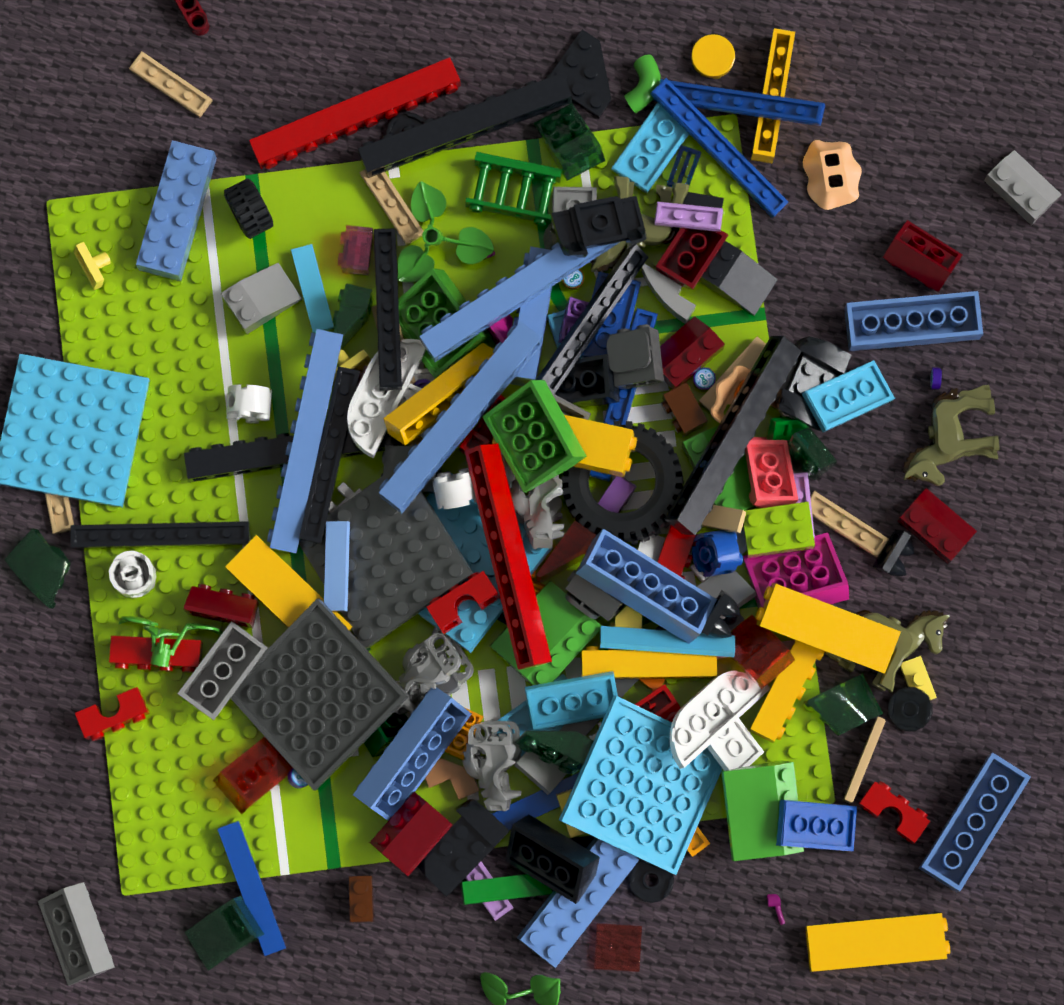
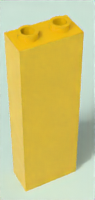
(604, 445)
(274, 582)
(827, 627)
(877, 942)

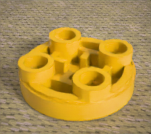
(713, 56)

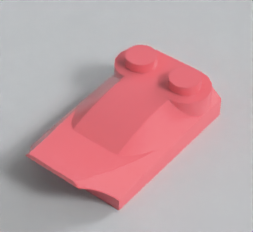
(770, 473)

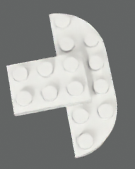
(372, 405)
(714, 723)

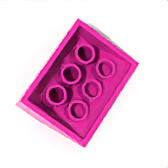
(808, 571)

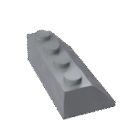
(222, 670)
(76, 933)

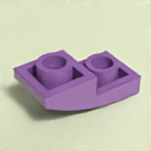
(572, 313)
(617, 494)

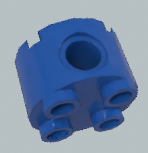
(716, 553)

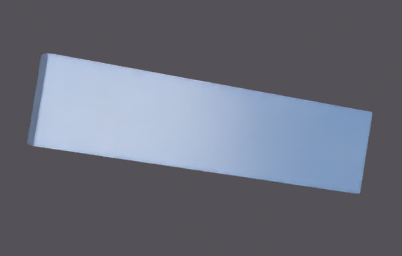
(336, 565)

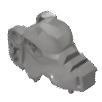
(539, 511)
(430, 668)
(500, 756)

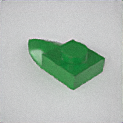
(784, 428)

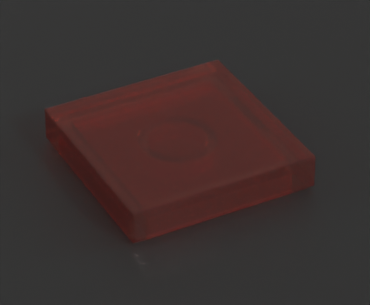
(618, 947)

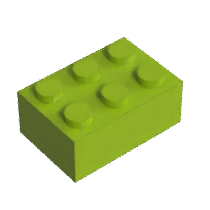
(778, 529)

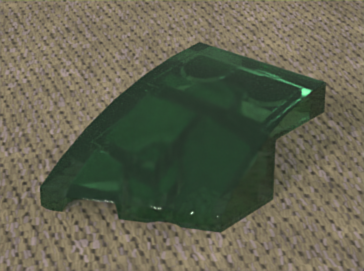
(39, 566)
(846, 705)

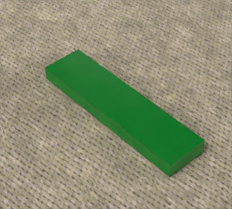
(502, 889)

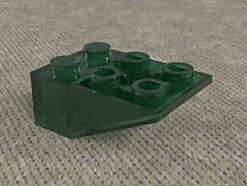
(570, 141)
(353, 312)
(811, 453)
(561, 748)
(224, 932)

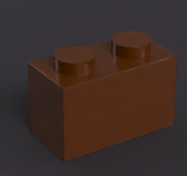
(684, 410)
(361, 899)

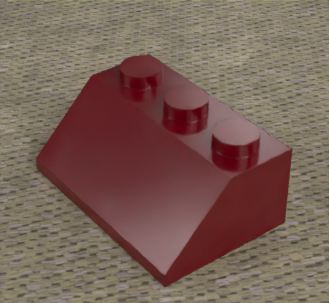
(690, 255)
(922, 256)
(688, 352)
(937, 526)
(221, 606)
(411, 833)

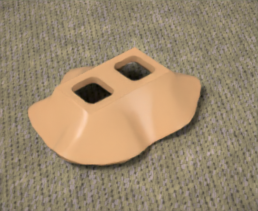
(818, 174)
(725, 391)

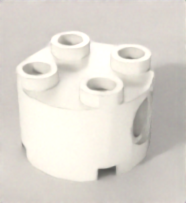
(249, 403)
(454, 489)
(132, 574)

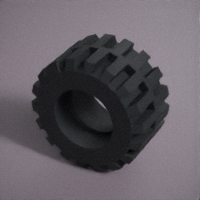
(248, 208)

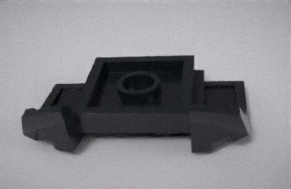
(598, 224)
(816, 364)
(462, 846)

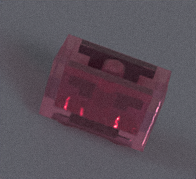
(356, 250)

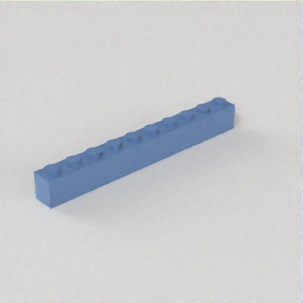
(503, 299)
(460, 417)
(306, 440)

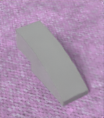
(668, 294)

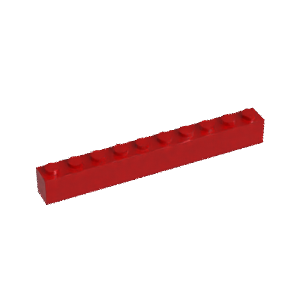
(355, 113)
(508, 556)

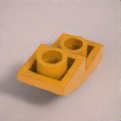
(458, 744)

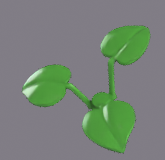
(425, 205)
(161, 651)
(545, 989)

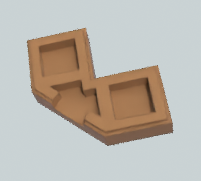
(462, 782)

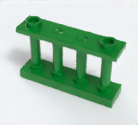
(508, 167)

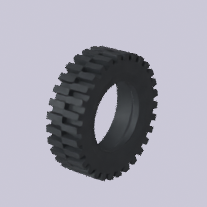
(646, 519)

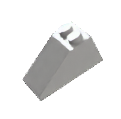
(261, 297)

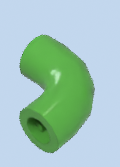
(648, 80)

